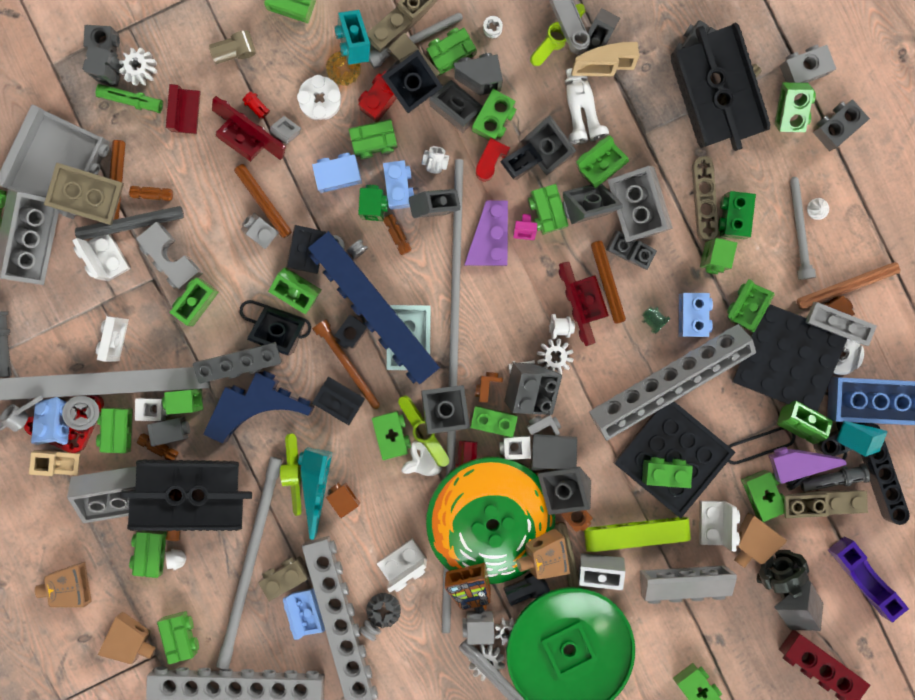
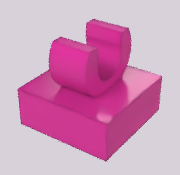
(525, 228)

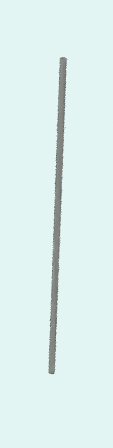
(453, 356)

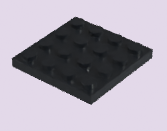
(790, 359)
(675, 435)

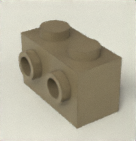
(284, 578)

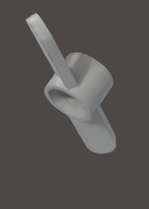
(15, 417)

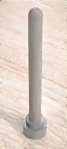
(377, 58)
(805, 270)

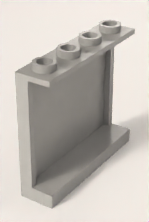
(44, 142)

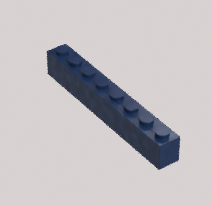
(374, 308)

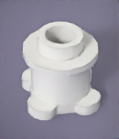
(561, 326)

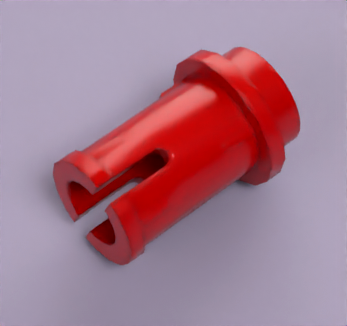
(253, 102)

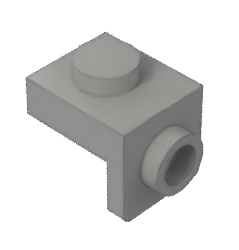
(259, 230)
(538, 423)

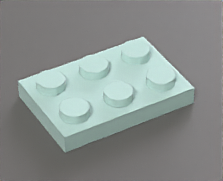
(418, 321)

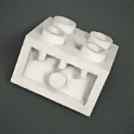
(102, 257)
(719, 524)
(402, 565)

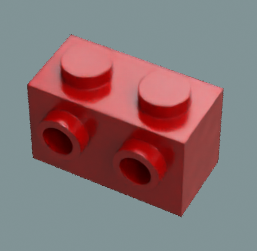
(377, 99)

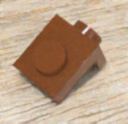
(482, 389)

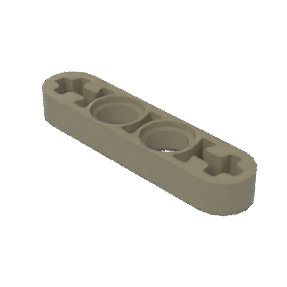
(709, 198)

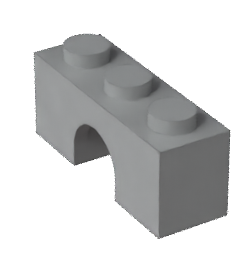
(155, 243)

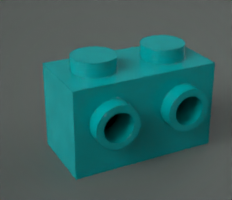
(353, 37)

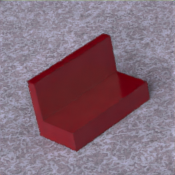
(182, 110)

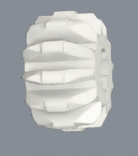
(134, 59)
(562, 356)
(493, 657)

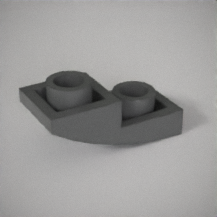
(633, 251)

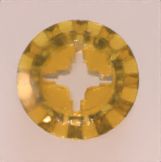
(335, 73)

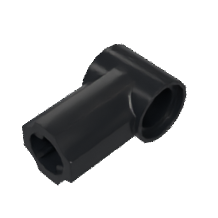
(526, 589)

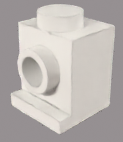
(144, 410)
(523, 450)

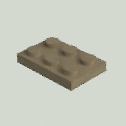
(83, 193)

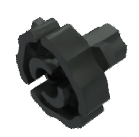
(786, 573)

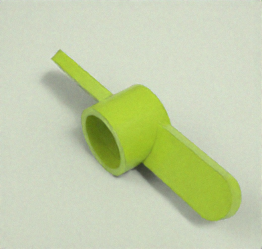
(550, 43)
(431, 442)
(291, 473)

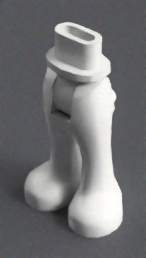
(578, 96)

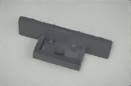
(236, 363)

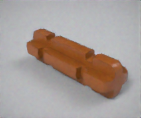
(151, 193)
(397, 234)
(161, 450)

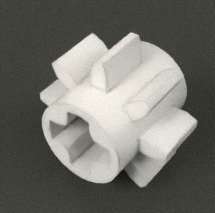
(435, 159)
(501, 634)

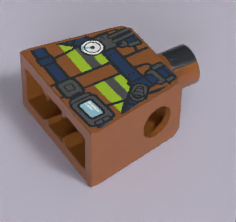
(469, 587)

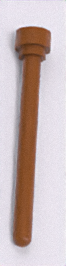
(323, 330)

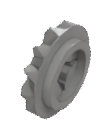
(80, 402)

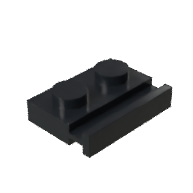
(299, 253)
(338, 401)

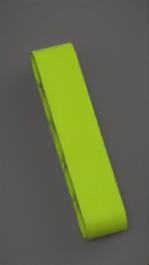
(637, 534)

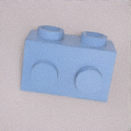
(49, 422)
(303, 613)

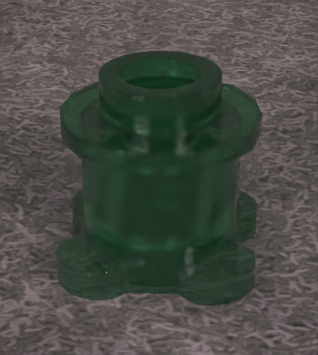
(654, 319)

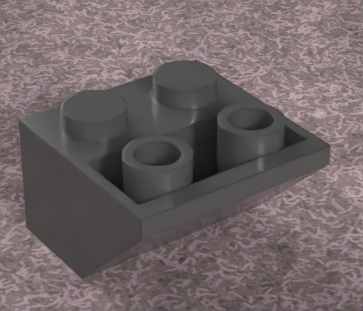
(479, 74)
(532, 389)

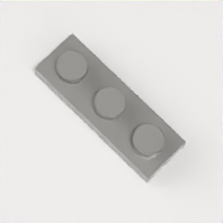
(841, 324)

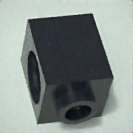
(360, 329)

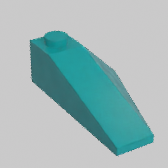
(314, 475)

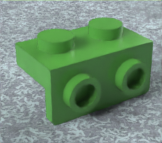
(601, 161)
(750, 305)

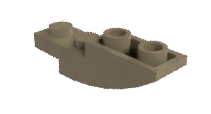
(398, 22)
(825, 503)

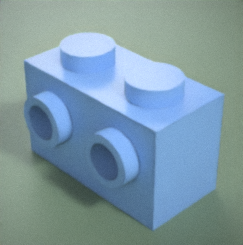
(337, 173)
(397, 185)
(694, 315)

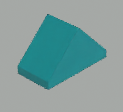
(861, 438)

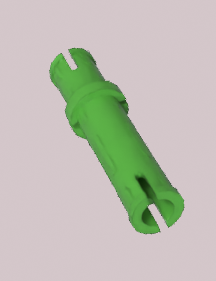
(137, 100)

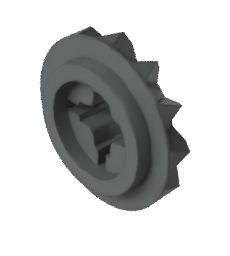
(391, 604)

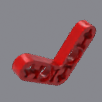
(82, 440)

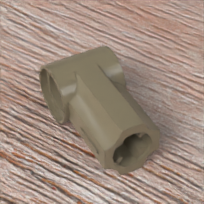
(238, 46)

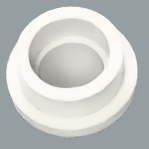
(818, 208)
(175, 559)

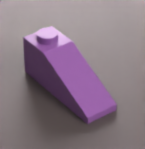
(796, 464)

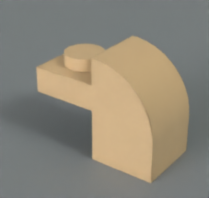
(54, 462)

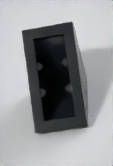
(521, 161)

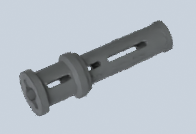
(5, 368)
(842, 477)

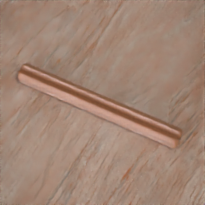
(849, 285)

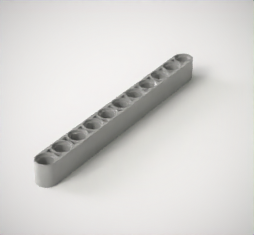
(100, 383)

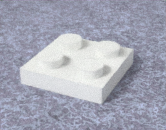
(112, 339)

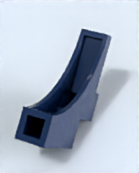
(237, 407)

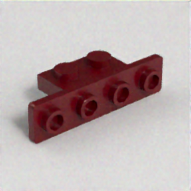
(243, 134)
(585, 300)

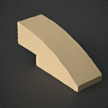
(606, 60)

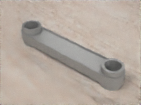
(571, 25)

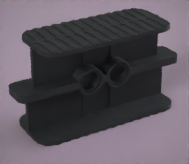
(726, 55)
(154, 509)

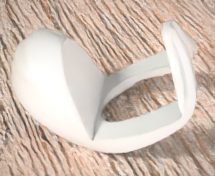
(421, 464)

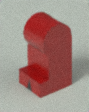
(486, 165)

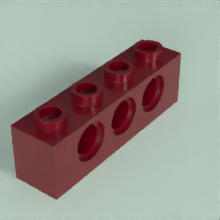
(796, 645)

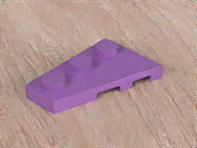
(491, 236)

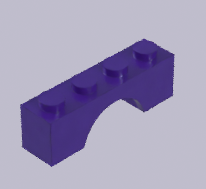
(872, 586)

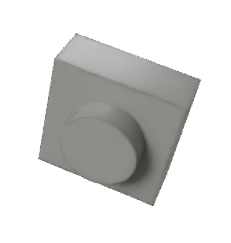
(285, 130)

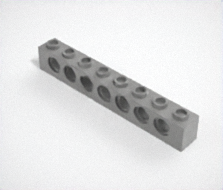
(673, 381)
(330, 614)
(160, 690)

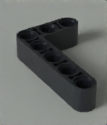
(879, 485)

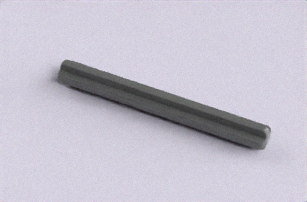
(129, 223)

